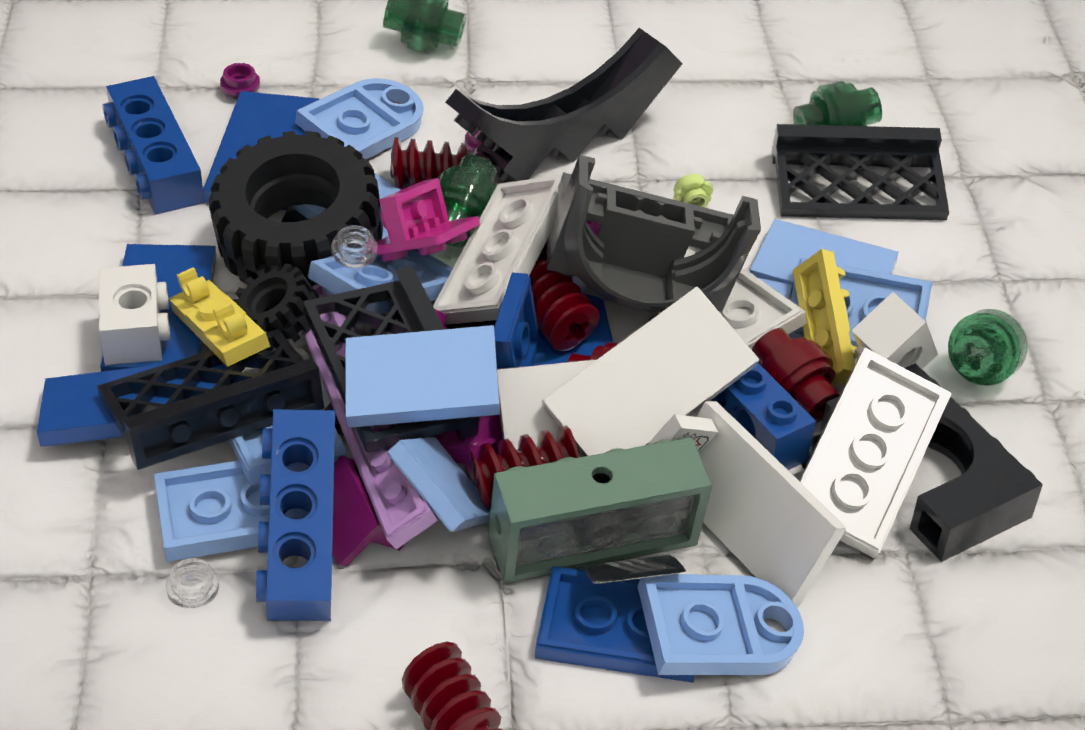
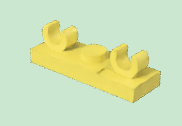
(826, 311)
(217, 319)

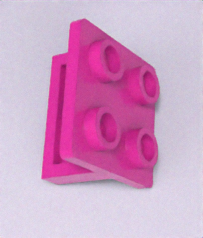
(419, 221)

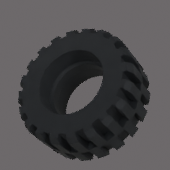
(283, 175)

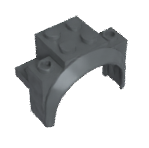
(640, 243)

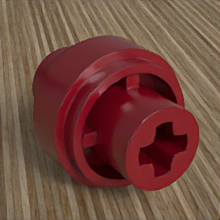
(799, 368)

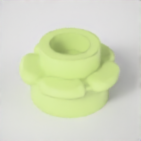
(693, 190)

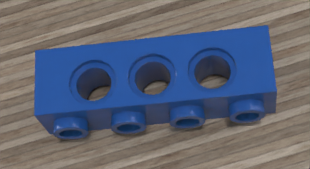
(153, 145)
(770, 416)
(305, 590)

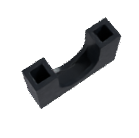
(982, 501)

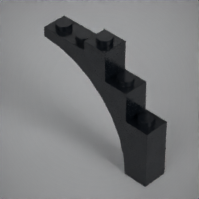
(608, 99)

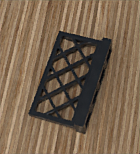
(858, 148)
(413, 314)
(206, 416)

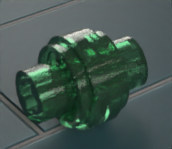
(425, 23)
(840, 105)
(467, 189)
(987, 347)

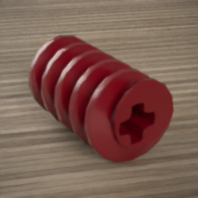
(424, 165)
(561, 308)
(526, 455)
(447, 692)

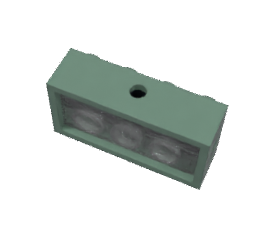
(598, 508)

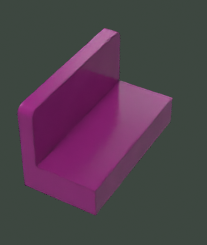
(353, 514)

